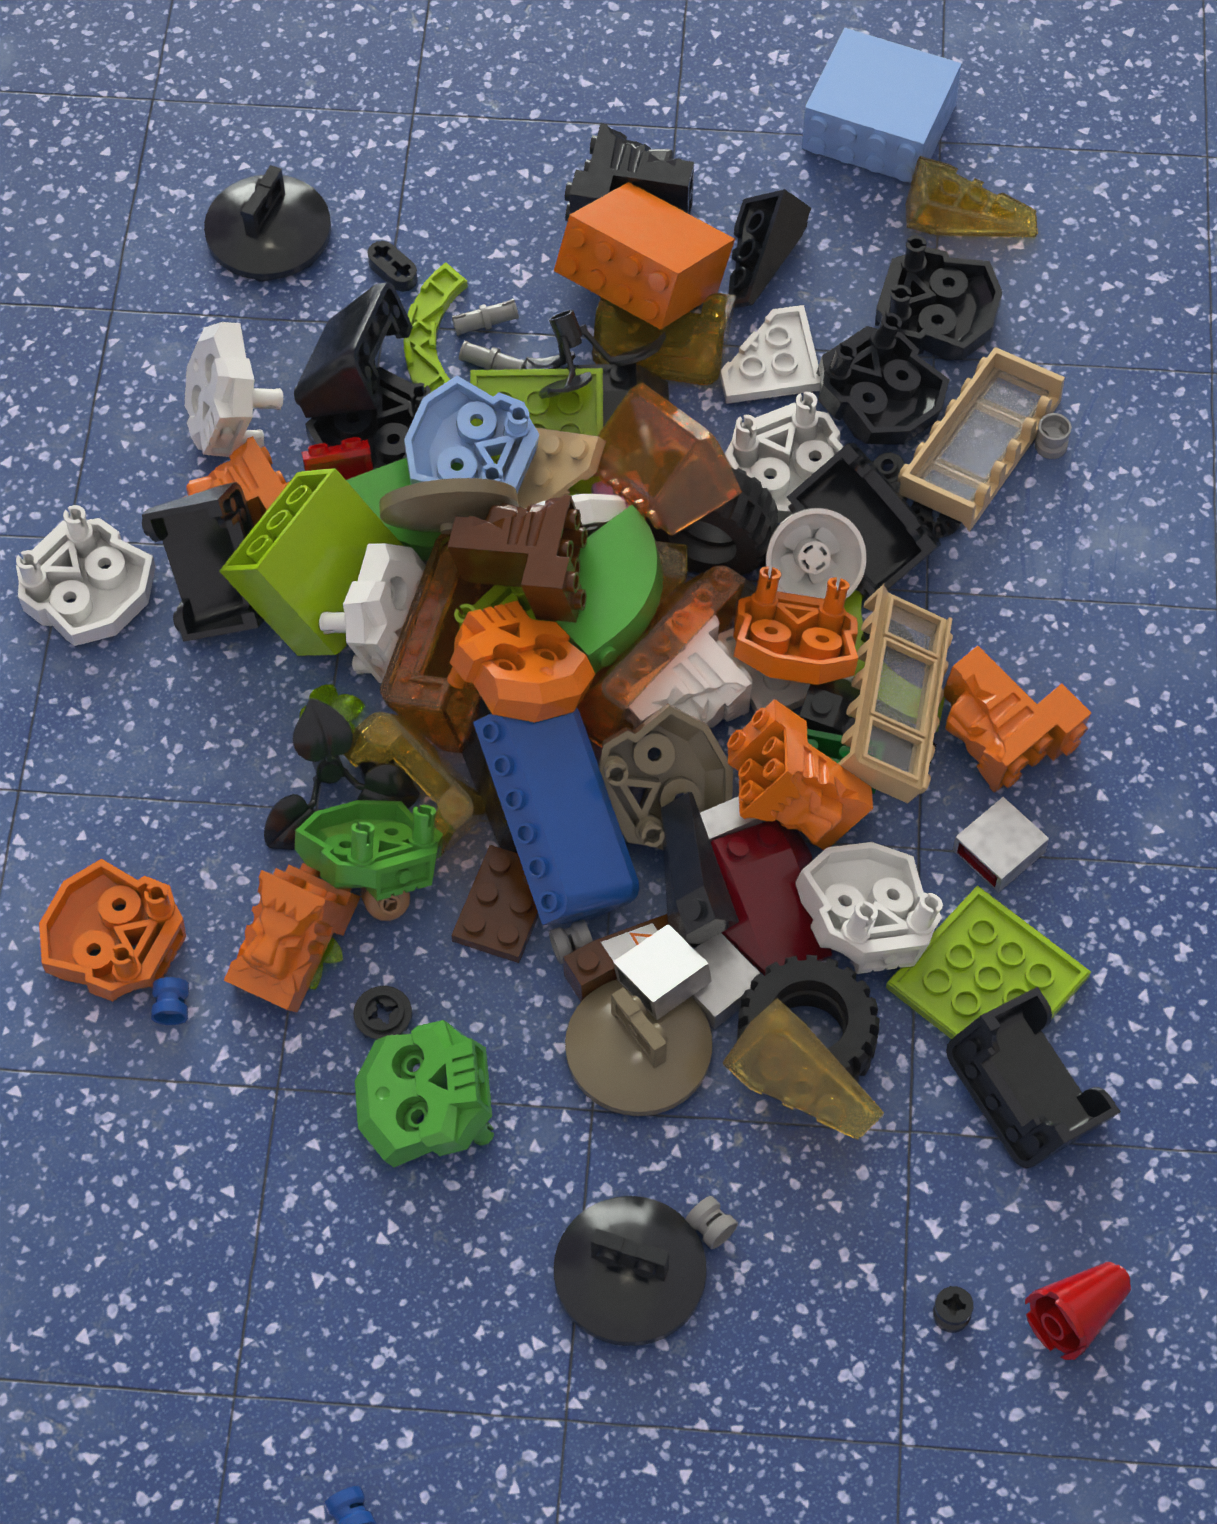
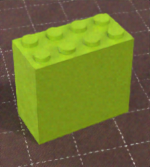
(306, 558)

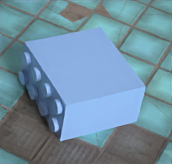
(880, 105)

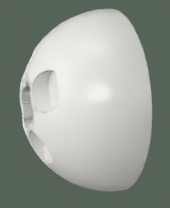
(835, 552)

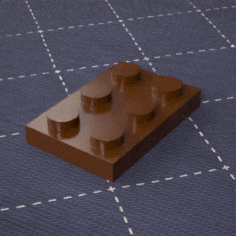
(498, 908)

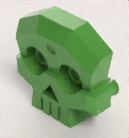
(372, 846)
(394, 1096)

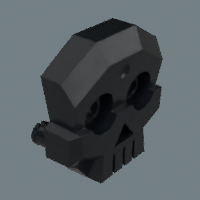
(919, 297)
(871, 370)
(380, 425)

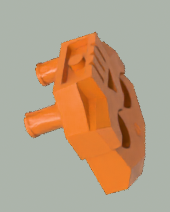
(795, 633)
(519, 664)
(85, 920)

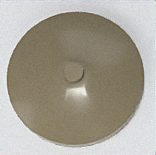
(435, 503)

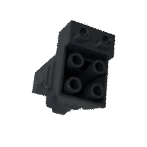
(624, 161)

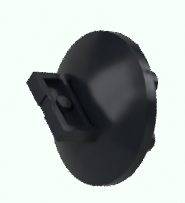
(267, 226)
(630, 1270)

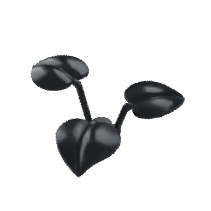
(568, 335)
(321, 738)

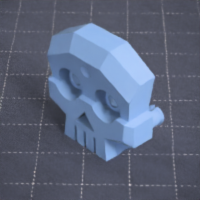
(445, 436)

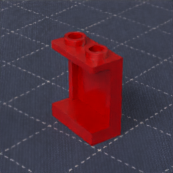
(349, 458)

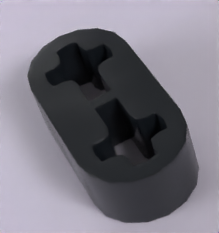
(396, 262)

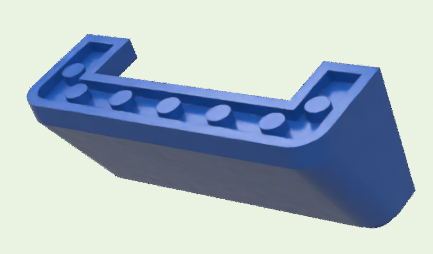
(559, 816)

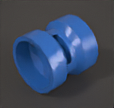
(170, 1000)
(348, 1507)

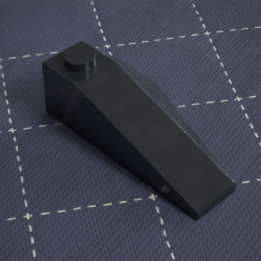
(766, 235)
(827, 707)
(694, 883)

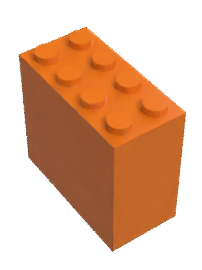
(643, 255)

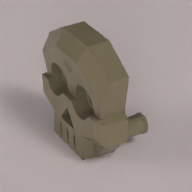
(687, 763)

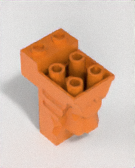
(252, 471)
(1004, 724)
(793, 780)
(289, 934)

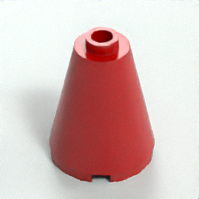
(1077, 1308)

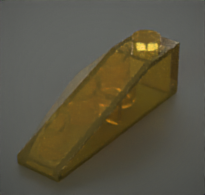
(955, 206)
(792, 1065)

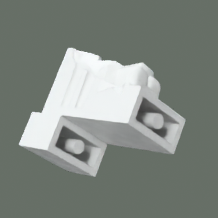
(698, 682)

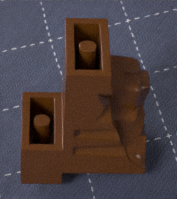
(527, 550)

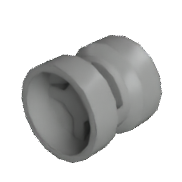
(1053, 436)
(578, 937)
(711, 1222)

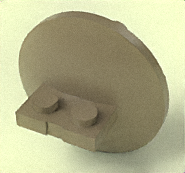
(630, 1058)

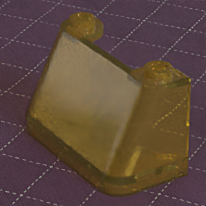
(692, 344)
(390, 737)

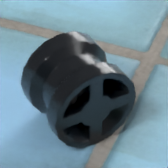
(951, 1318)

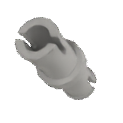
(485, 317)
(489, 358)

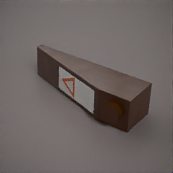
(593, 963)

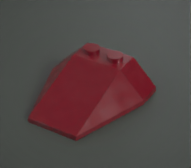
(761, 878)

